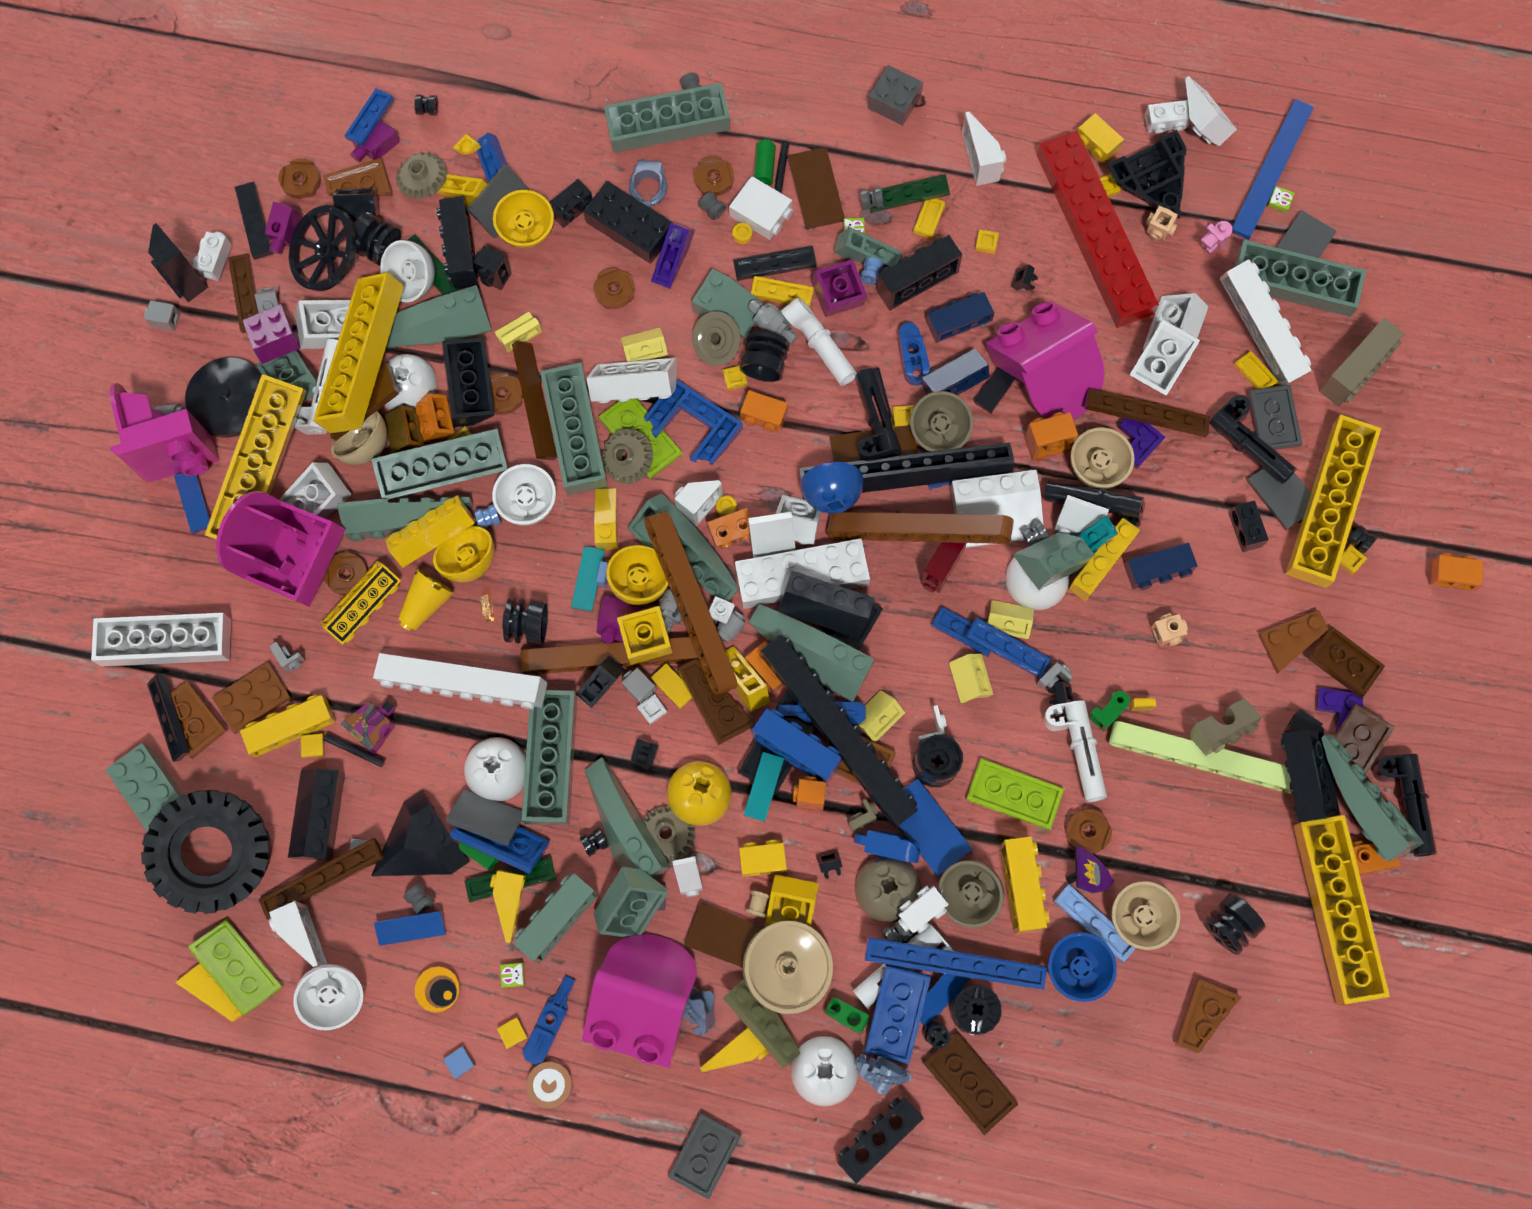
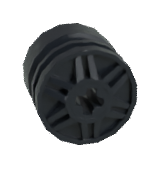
(374, 236)
(764, 356)
(521, 621)
(949, 758)
(1234, 923)
(962, 1008)

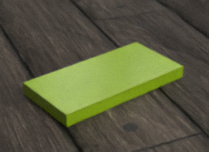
(631, 416)
(1015, 794)
(235, 967)

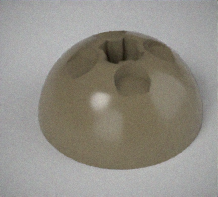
(951, 417)
(882, 899)
(966, 903)

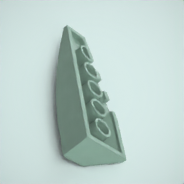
(441, 319)
(380, 519)
(702, 558)
(835, 663)
(1378, 818)
(624, 829)

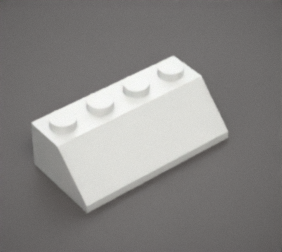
(633, 380)

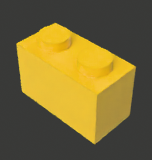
(1100, 138)
(763, 859)

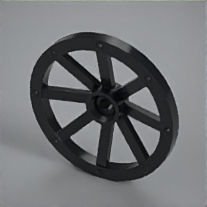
(325, 249)

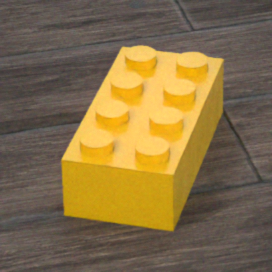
(1023, 885)

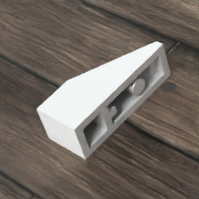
(688, 876)

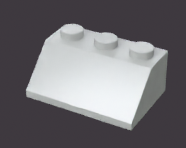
(1182, 311)

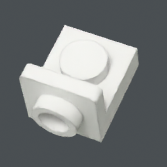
(721, 610)

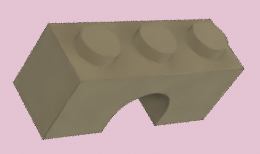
(1212, 736)

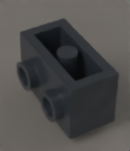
(357, 201)
(570, 203)
(492, 268)

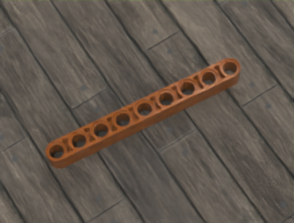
(921, 527)
(690, 603)
(591, 656)

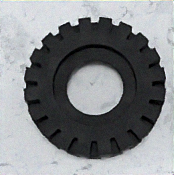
(197, 892)

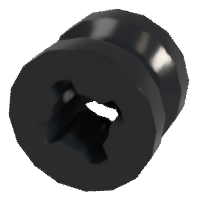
(940, 1038)

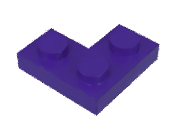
(1144, 439)
(1336, 702)

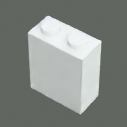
(761, 208)

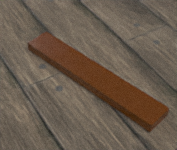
(534, 401)
(1147, 412)
(323, 876)

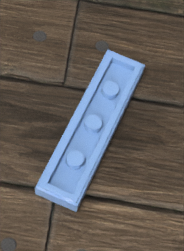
(1093, 921)

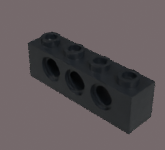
(858, 1169)

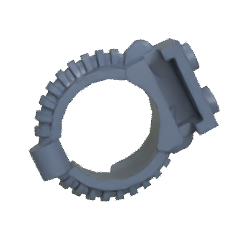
(648, 170)
(700, 1010)
(881, 1073)

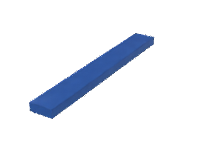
(1272, 169)
(955, 963)

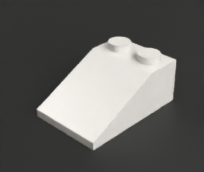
(1206, 115)
(983, 151)
(319, 321)
(1164, 357)
(317, 490)
(297, 929)

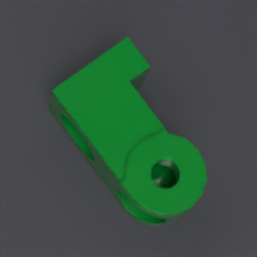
(1116, 705)
(481, 858)
(847, 1015)

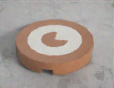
(549, 1085)

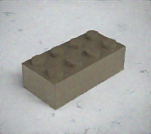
(1362, 363)

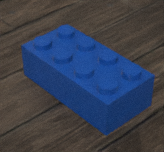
(796, 747)

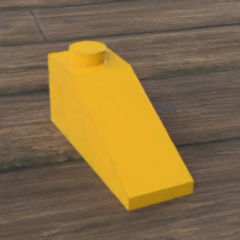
(462, 186)
(606, 519)
(749, 685)
(507, 895)
(740, 1050)

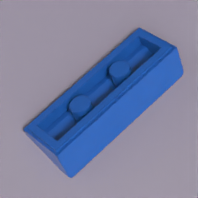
(490, 155)
(410, 928)
(940, 996)

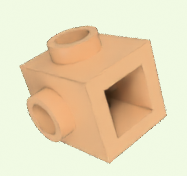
(1161, 223)
(1169, 630)

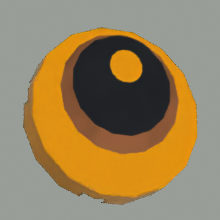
(437, 989)

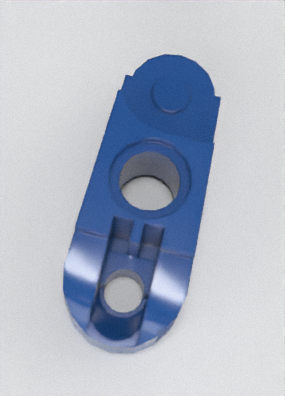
(909, 339)
(889, 845)

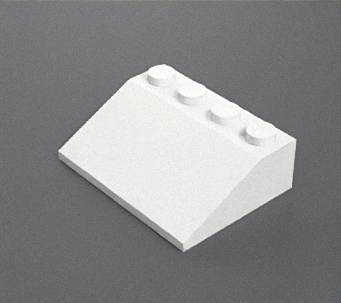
(1002, 494)

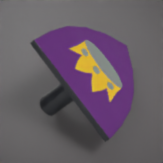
(1090, 873)

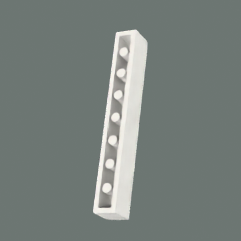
(460, 680)

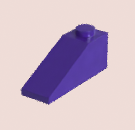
(672, 254)

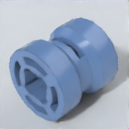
(872, 269)
(487, 517)

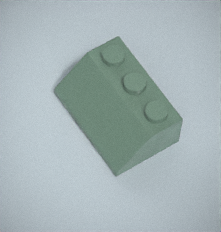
(1054, 558)
(629, 903)

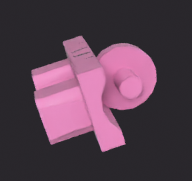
(1216, 236)

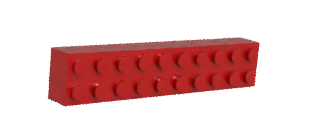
(1097, 229)

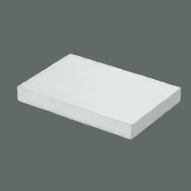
(772, 534)

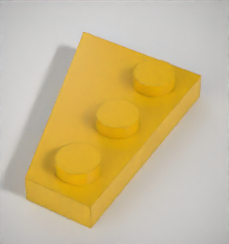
(203, 987)

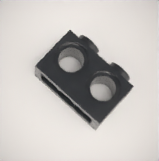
(1248, 526)
(600, 681)

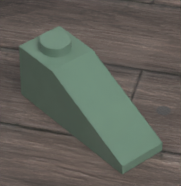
(858, 246)

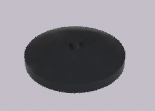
(222, 395)

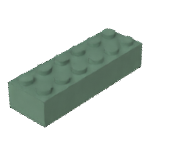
(667, 117)
(1305, 278)
(574, 429)
(439, 464)
(550, 760)

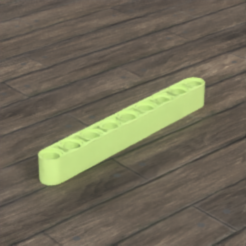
(1187, 753)

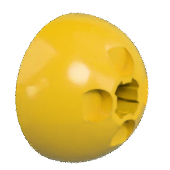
(521, 210)
(465, 555)
(640, 566)
(702, 804)

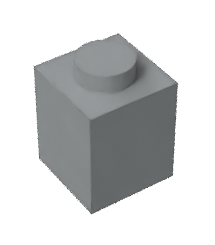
(162, 315)
(638, 685)

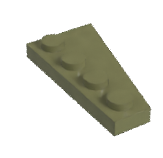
(763, 1024)

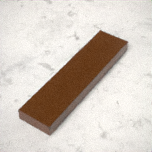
(243, 287)

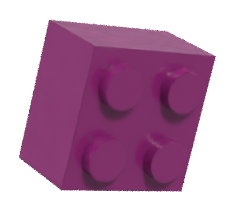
(839, 288)
(271, 334)

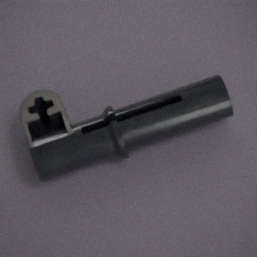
(886, 437)
(1248, 441)
(1125, 505)
(1413, 796)

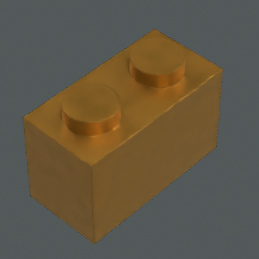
(403, 429)

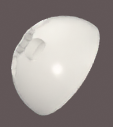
(411, 267)
(419, 380)
(521, 485)
(1027, 594)
(506, 771)
(333, 1005)
(808, 1081)

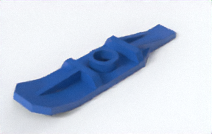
(855, 711)
(543, 1033)

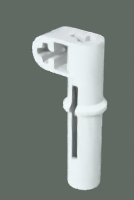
(819, 338)
(305, 418)
(1078, 724)
(869, 990)

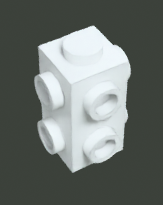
(1167, 116)
(212, 255)
(917, 913)

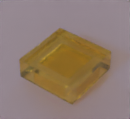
(487, 608)

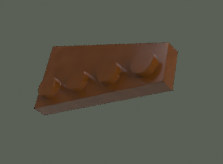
(720, 712)

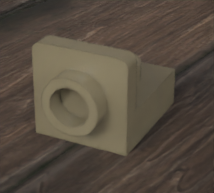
(862, 820)

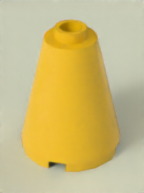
(422, 600)

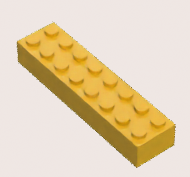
(358, 353)
(259, 445)
(1333, 501)
(1341, 910)

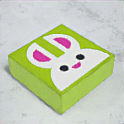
(1281, 199)
(855, 223)
(512, 975)

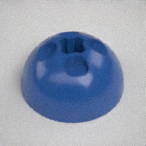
(832, 487)
(1095, 967)

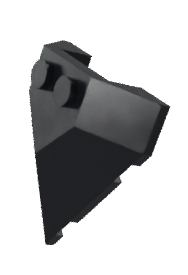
(1154, 172)
(419, 843)

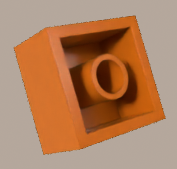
(1051, 435)

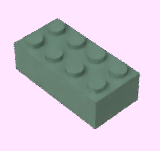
(144, 783)
(555, 918)

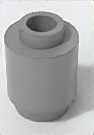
(730, 630)

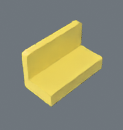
(519, 330)
(644, 345)
(1011, 618)
(971, 677)
(881, 715)

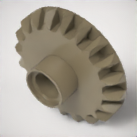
(421, 175)
(706, 338)
(638, 459)
(682, 835)

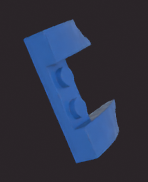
(723, 425)

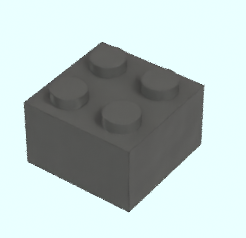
(895, 95)

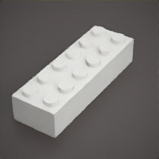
(1265, 322)
(765, 577)
(161, 639)

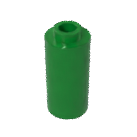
(765, 161)

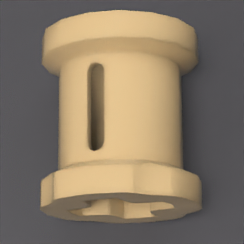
(758, 904)

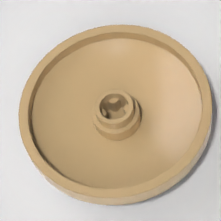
(787, 967)

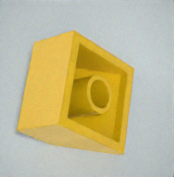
(644, 635)
(791, 900)

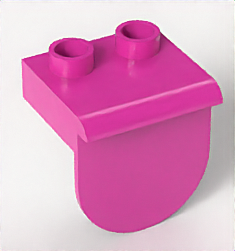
(1052, 356)
(159, 443)
(277, 545)
(641, 998)

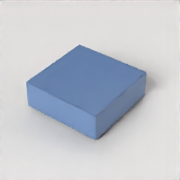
(601, 577)
(459, 1062)

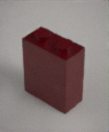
(942, 565)

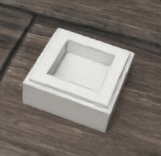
(652, 709)

